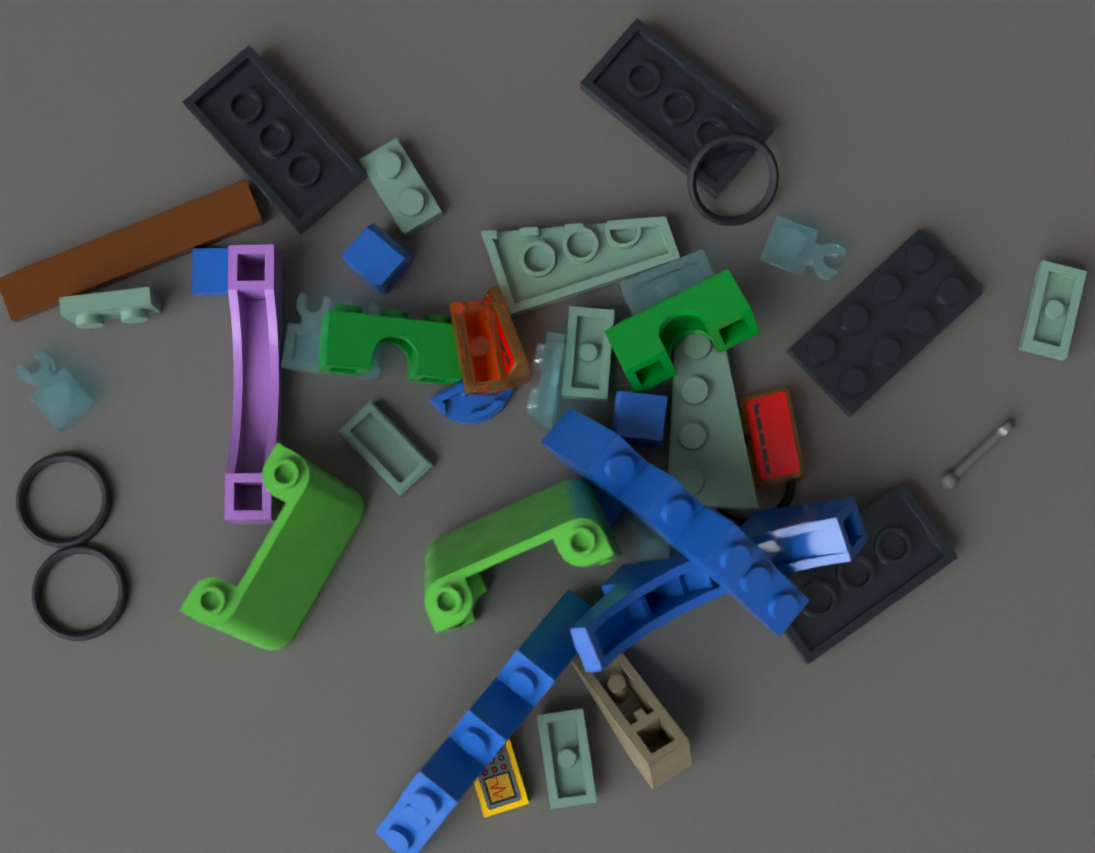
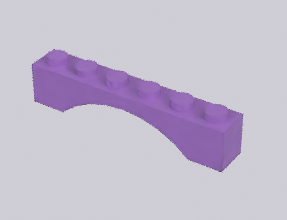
(257, 335)

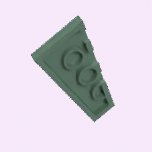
(567, 261)
(706, 429)

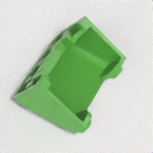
(292, 560)
(455, 560)

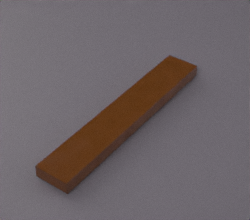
(130, 250)

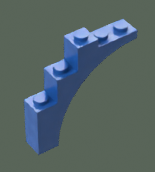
(677, 517)
(657, 591)
(484, 729)

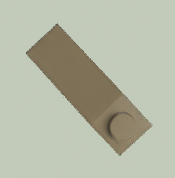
(638, 720)

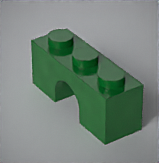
(706, 309)
(351, 337)

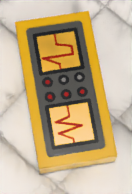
(501, 783)

